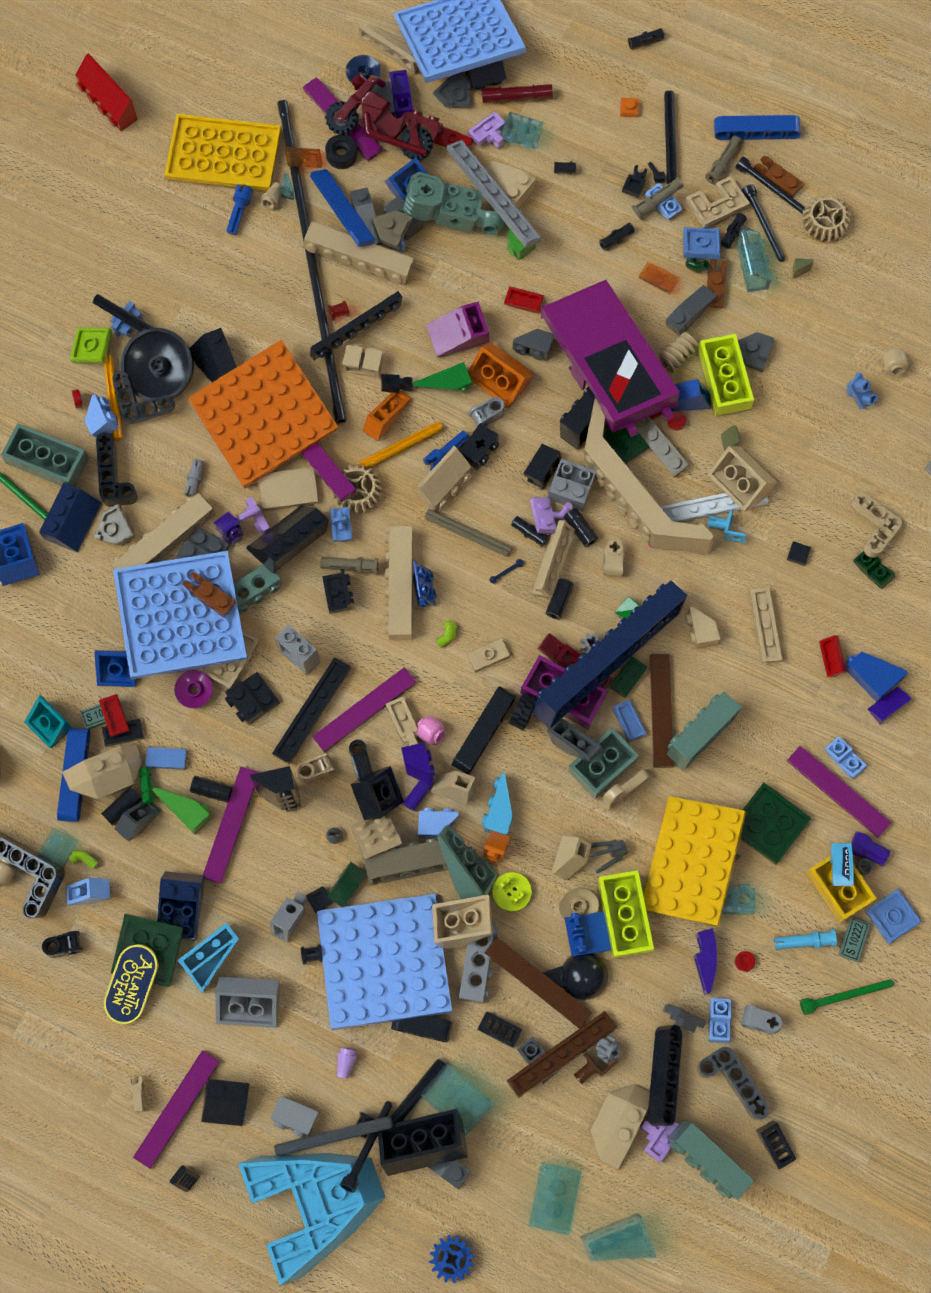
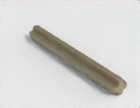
(468, 532)

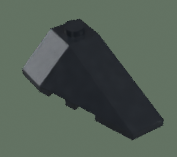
(213, 355)

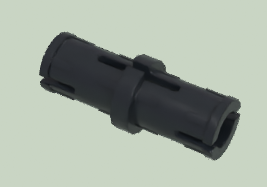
(656, 35)
(733, 229)
(616, 236)
(529, 531)

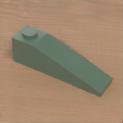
(469, 872)

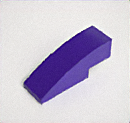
(400, 92)
(707, 959)

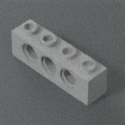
(467, 990)

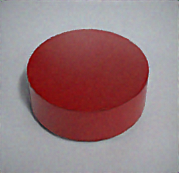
(77, 398)
(678, 421)
(744, 961)

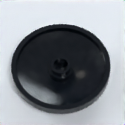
(157, 363)

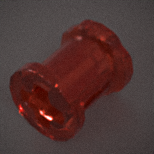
(338, 310)

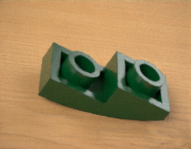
(874, 569)
(346, 884)

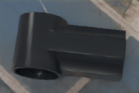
(360, 761)

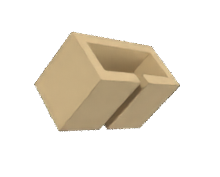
(362, 361)

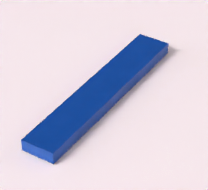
(342, 208)

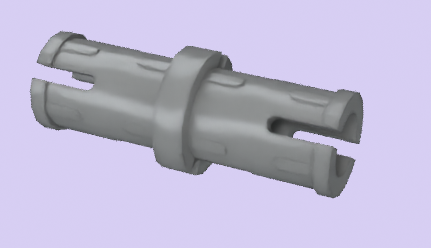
(194, 477)

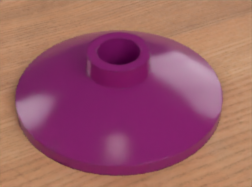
(187, 682)

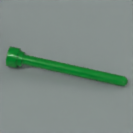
(809, 1005)

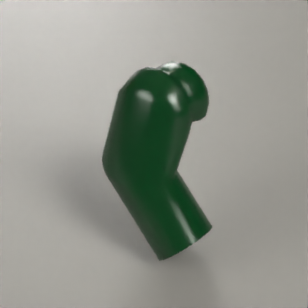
(696, 267)

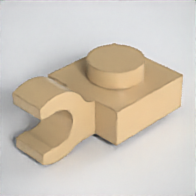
(137, 1101)

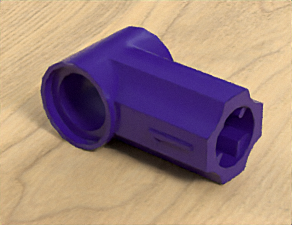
(864, 847)

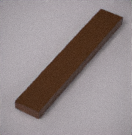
(661, 709)
(538, 982)
(561, 1054)

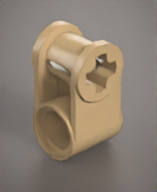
(613, 560)
(317, 768)

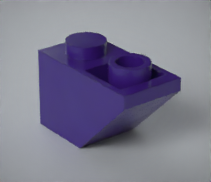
(229, 528)
(417, 763)

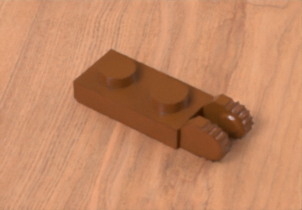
(779, 176)
(716, 283)
(210, 595)

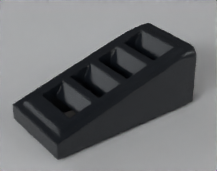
(517, 1031)
(762, 1131)
(185, 1178)

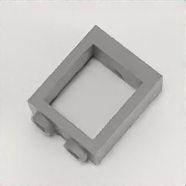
(301, 653)

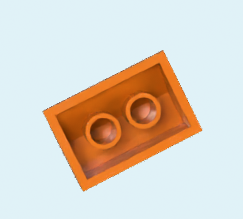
(499, 374)

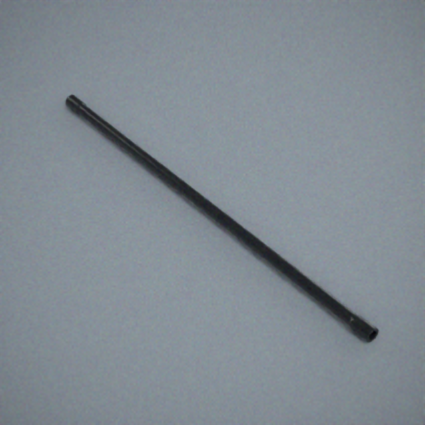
(338, 407)

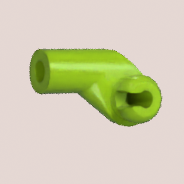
(449, 634)

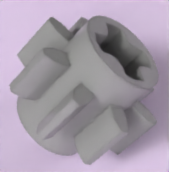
(589, 638)
(608, 1049)

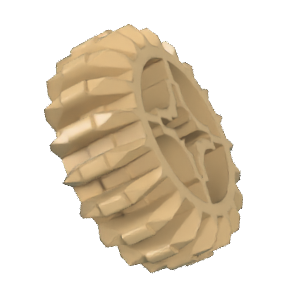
(824, 223)
(367, 498)

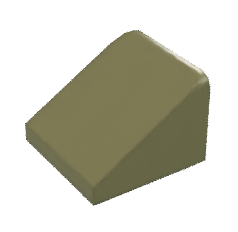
(801, 266)
(730, 437)

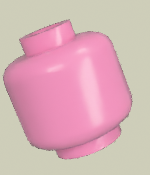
(431, 730)

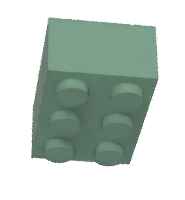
(605, 766)

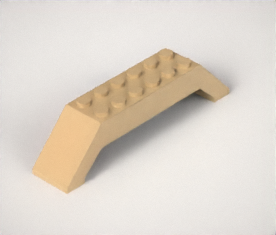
(634, 499)

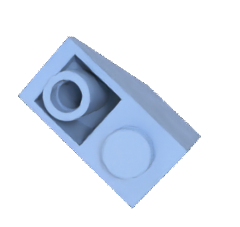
(100, 417)
(432, 821)

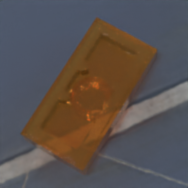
(303, 157)
(658, 277)

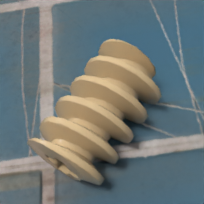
(677, 351)

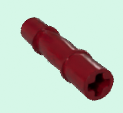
(517, 93)

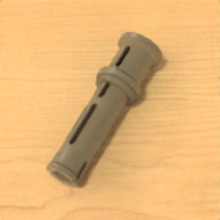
(720, 166)
(651, 202)
(359, 565)

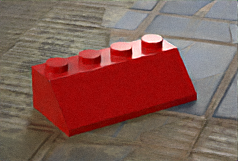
(105, 93)

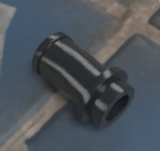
(565, 167)

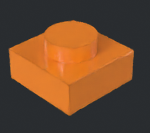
(629, 107)

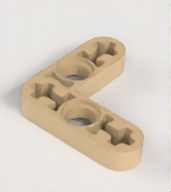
(882, 522)
(618, 794)

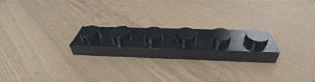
(352, 328)
(311, 710)

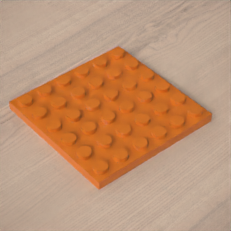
(263, 413)

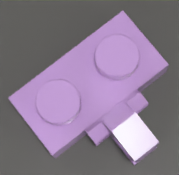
(488, 131)
(658, 1144)

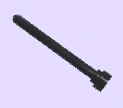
(744, 165)
(750, 193)
(350, 1182)

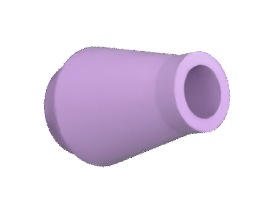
(345, 1061)

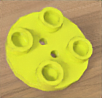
(518, 898)

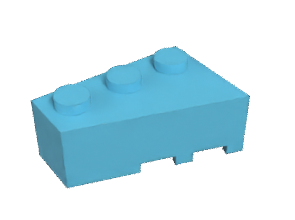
(207, 957)

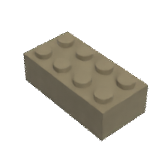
(405, 862)

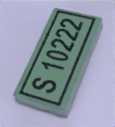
(93, 717)
(854, 939)

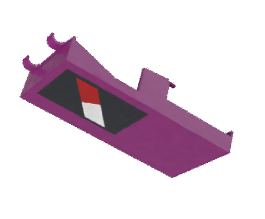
(611, 356)

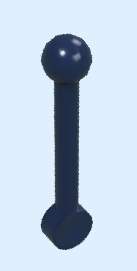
(519, 563)

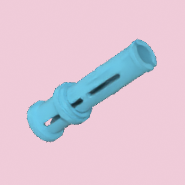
(815, 939)

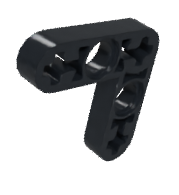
(138, 408)

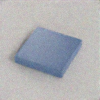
(701, 243)
(893, 916)

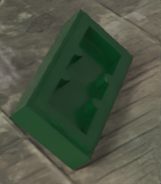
(628, 677)

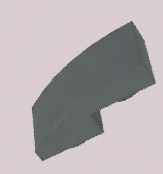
(531, 1051)

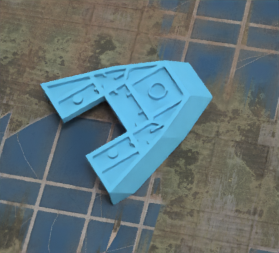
(325, 1207)

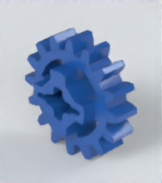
(442, 1264)

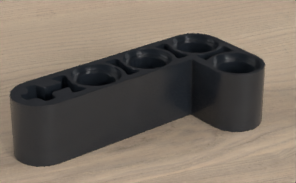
(110, 469)

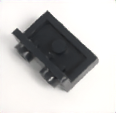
(337, 592)

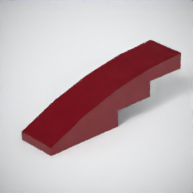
(563, 654)

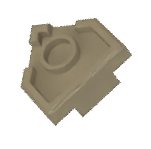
(392, 227)
(115, 526)

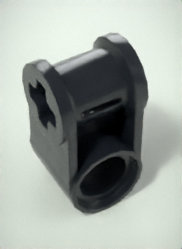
(64, 944)

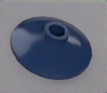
(363, 64)

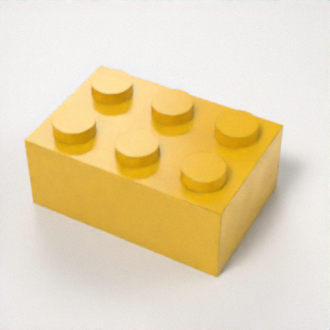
(841, 900)

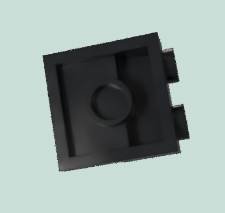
(251, 698)

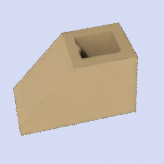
(703, 629)
(455, 786)
(570, 856)

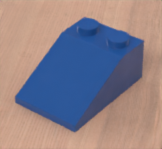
(400, 179)
(16, 555)

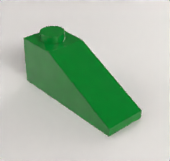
(451, 379)

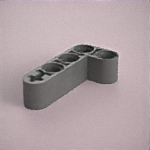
(736, 1085)

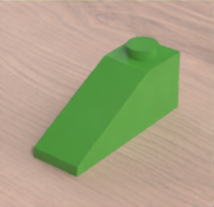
(186, 809)

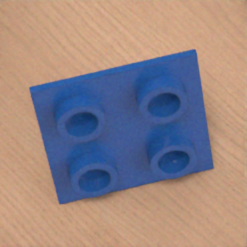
(423, 582)
(587, 933)

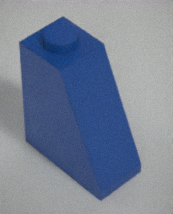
(692, 396)
(874, 674)

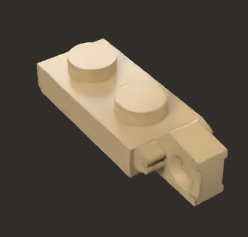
(403, 720)

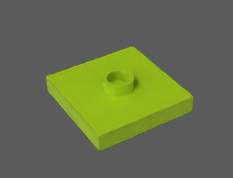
(91, 345)

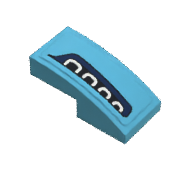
(842, 864)

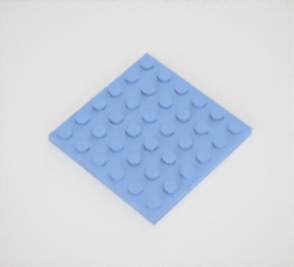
(458, 35)
(169, 626)
(382, 962)

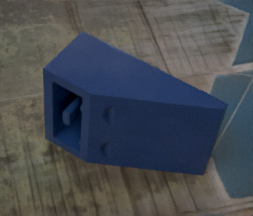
(181, 901)

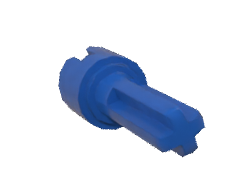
(241, 198)
(436, 455)

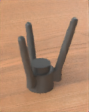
(615, 849)

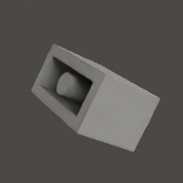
(294, 1116)

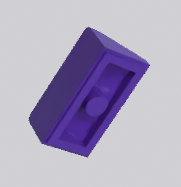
(889, 704)

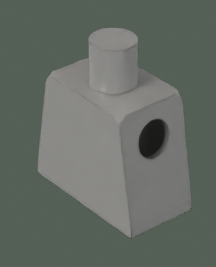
(288, 917)

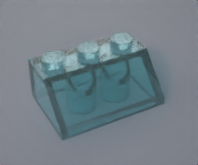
(753, 260)
(452, 1091)
(554, 1198)

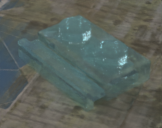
(57, 847)

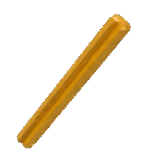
(112, 397)
(402, 445)

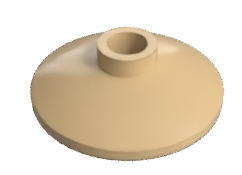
(588, 904)

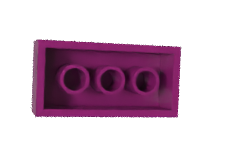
(542, 675)

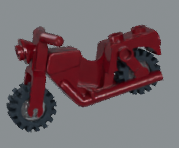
(380, 122)

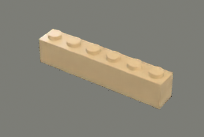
(368, 258)
(167, 534)
(400, 583)

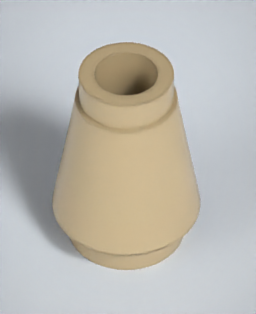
(271, 196)

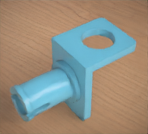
(725, 524)

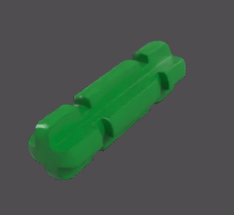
(146, 785)

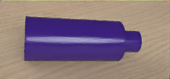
(417, 795)

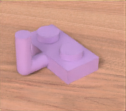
(253, 510)
(544, 515)

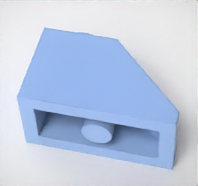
(88, 891)

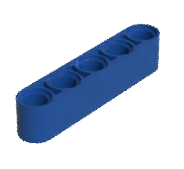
(757, 127)
(75, 752)

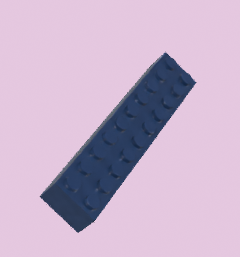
(609, 654)

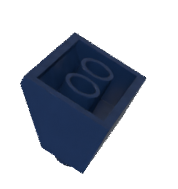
(70, 518)

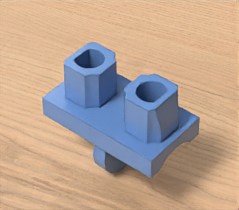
(121, 327)
(861, 392)
(341, 524)

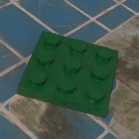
(772, 823)
(159, 936)

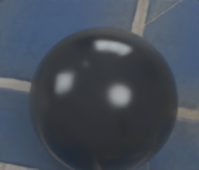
(584, 976)

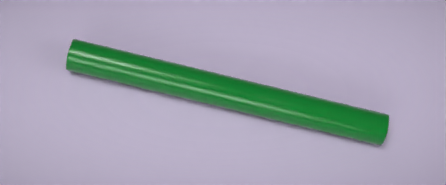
(22, 496)

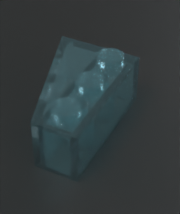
(619, 1241)

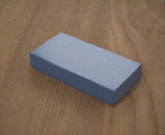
(629, 721)
(166, 758)

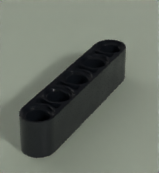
(483, 730)
(665, 1076)

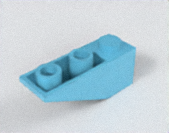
(500, 813)

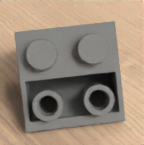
(571, 484)

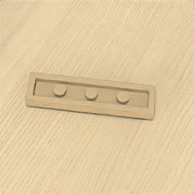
(765, 625)

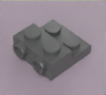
(201, 544)

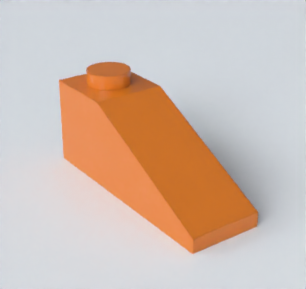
(385, 414)

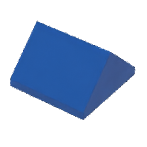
(112, 669)

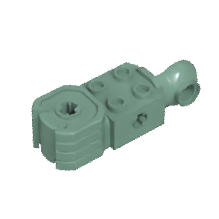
(449, 205)

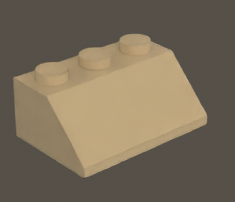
(741, 478)
(444, 480)

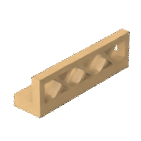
(388, 46)
(553, 560)

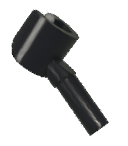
(658, 176)

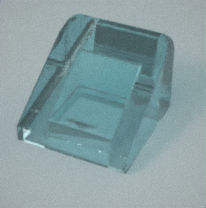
(286, 188)

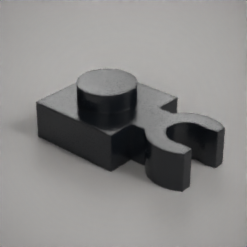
(635, 182)
(394, 383)

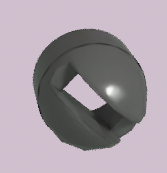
(334, 839)
(864, 863)

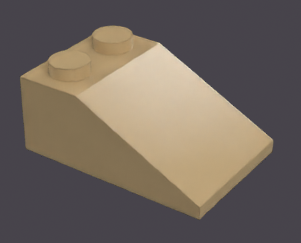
(513, 181)
(461, 921)

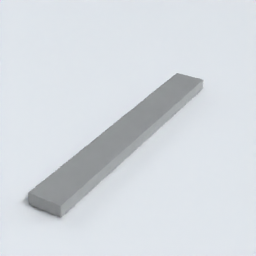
(493, 193)

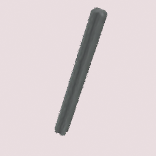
(333, 1136)

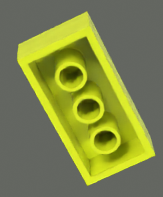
(725, 374)
(625, 914)

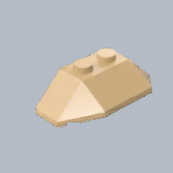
(105, 772)
(619, 1123)

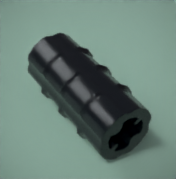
(581, 526)
(560, 599)
(211, 789)
(120, 805)

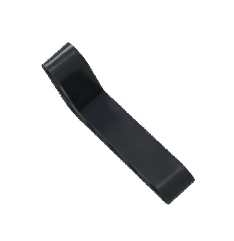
(42, 875)

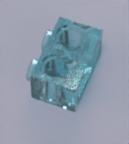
(523, 126)
(734, 905)

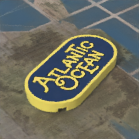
(131, 984)

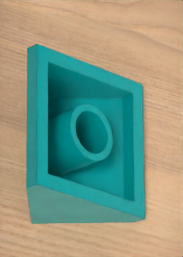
(47, 722)

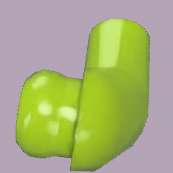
(83, 856)

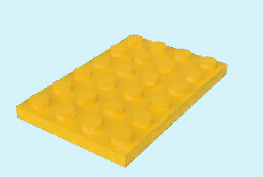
(222, 152)
(693, 861)

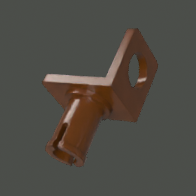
(590, 1068)

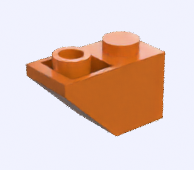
(496, 847)

